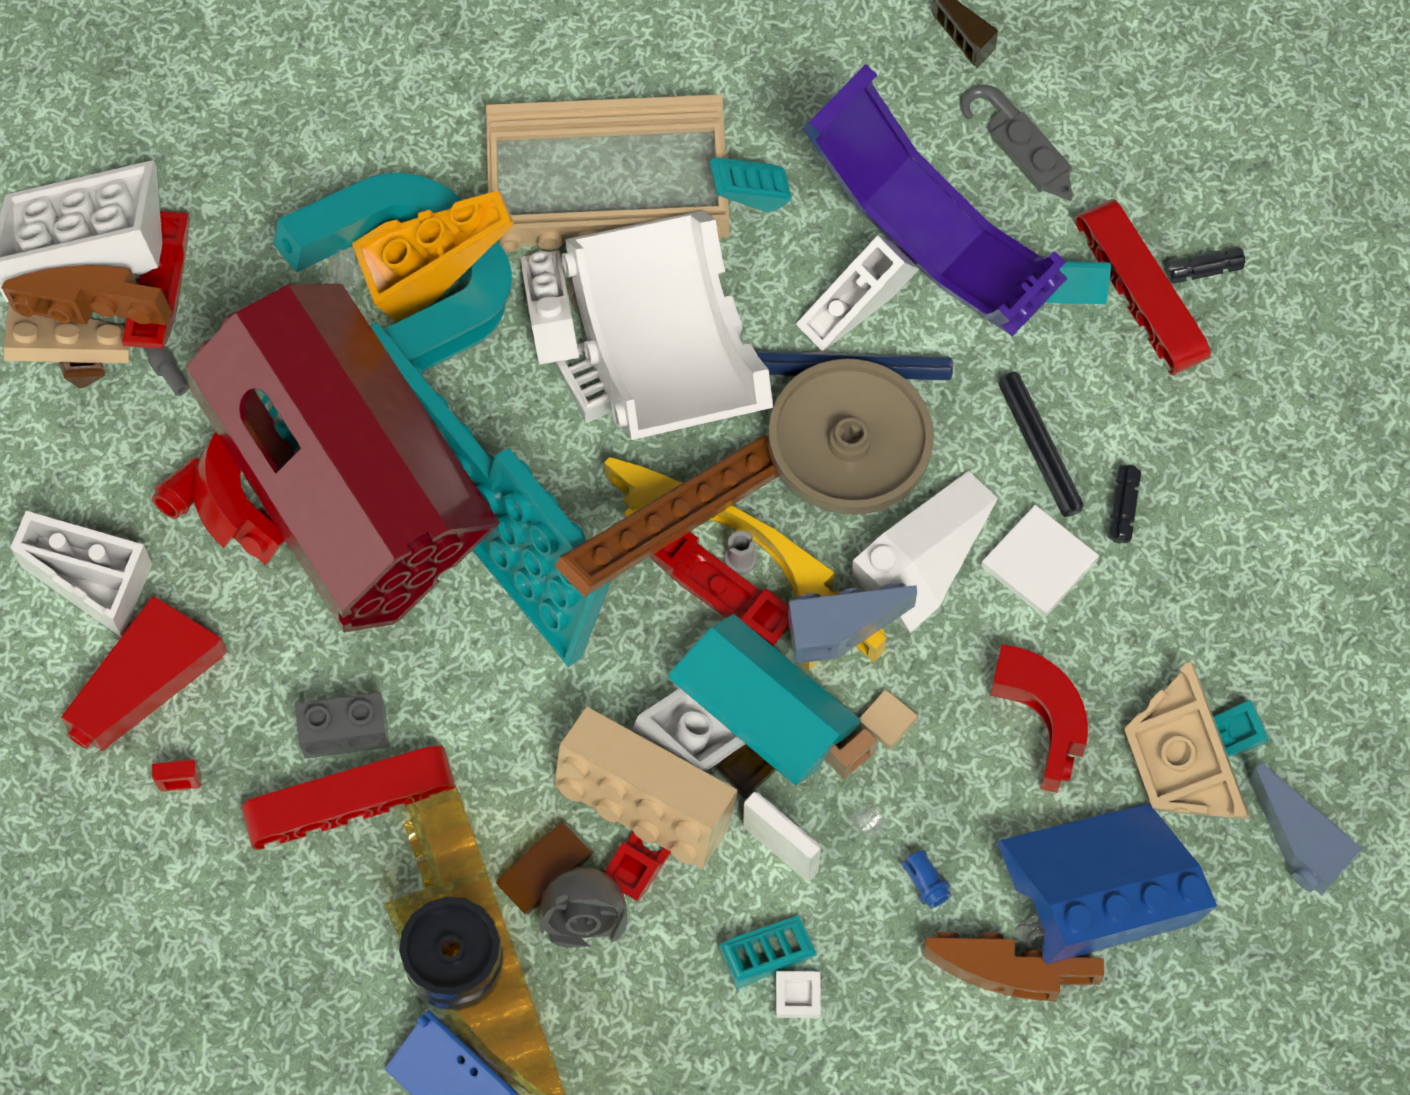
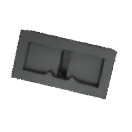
(342, 725)

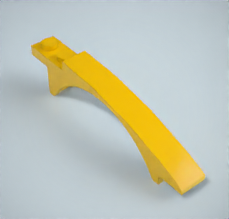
(799, 567)

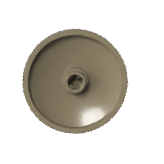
(850, 436)

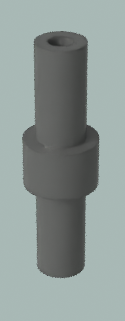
(165, 365)

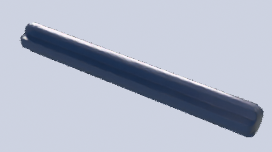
(907, 366)

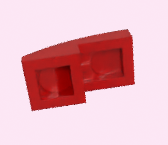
(636, 867)

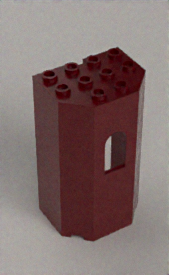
(375, 488)

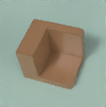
(851, 752)

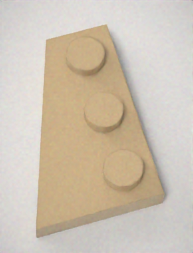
(50, 341)

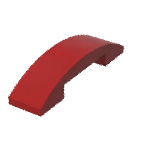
(167, 278)
(723, 588)

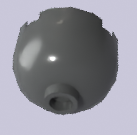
(582, 904)

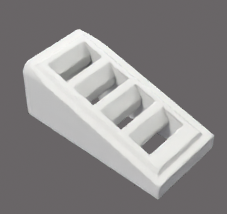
(589, 409)

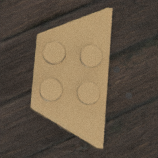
(1184, 753)

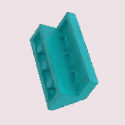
(763, 699)

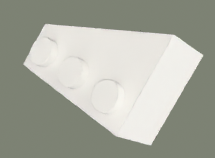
(84, 566)

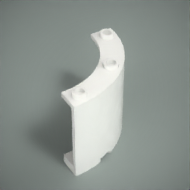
(663, 325)

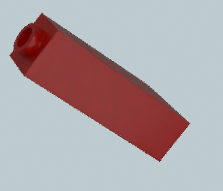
(141, 673)

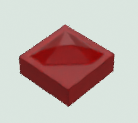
(176, 775)

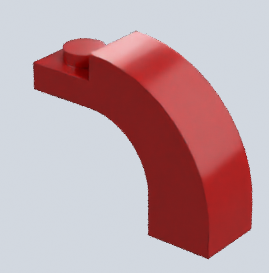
(226, 508)
(1052, 695)

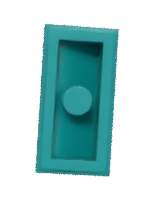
(1085, 283)

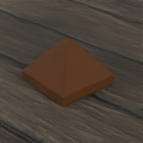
(81, 373)

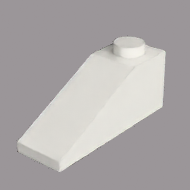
(858, 292)

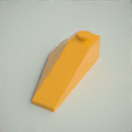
(421, 258)

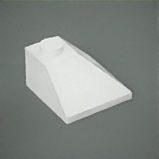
(687, 731)

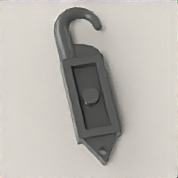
(1023, 142)

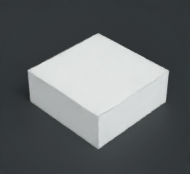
(798, 994)

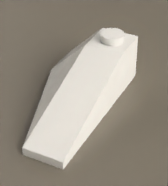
(927, 546)

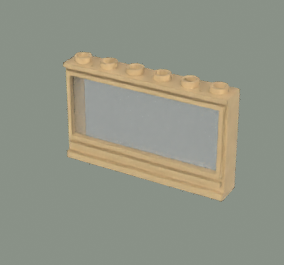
(603, 164)

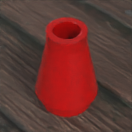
(175, 493)

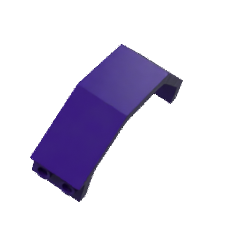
(926, 213)

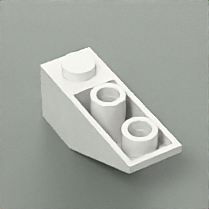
(549, 307)

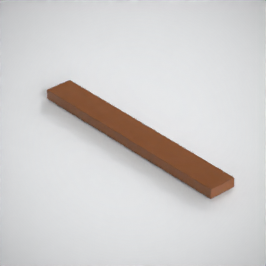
(668, 518)

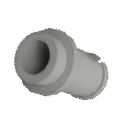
(741, 552)

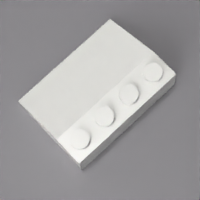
(83, 221)

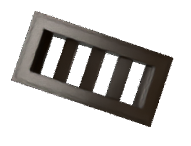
(968, 30)

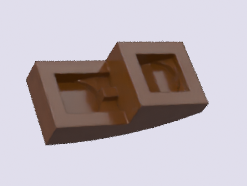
(545, 860)

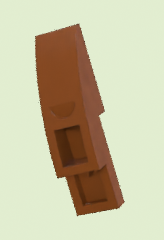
(77, 291)
(992, 965)

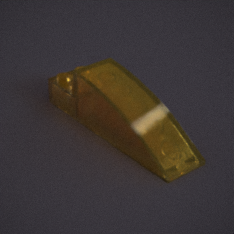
(505, 1024)

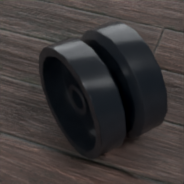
(434, 935)

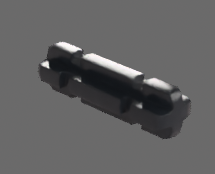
(1205, 264)
(1124, 504)

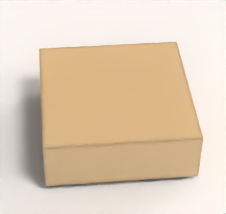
(888, 719)

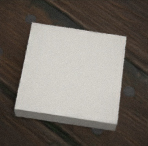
(1040, 561)
(781, 836)

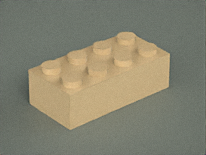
(644, 788)

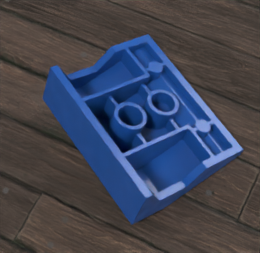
(1107, 881)

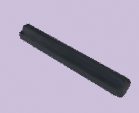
(1041, 444)

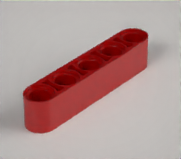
(1144, 285)
(347, 795)

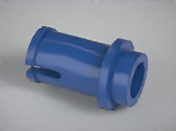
(927, 880)

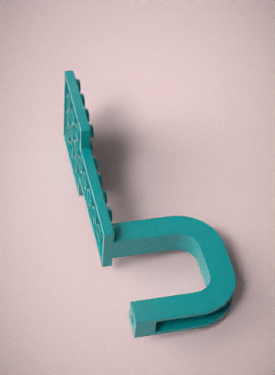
(532, 526)

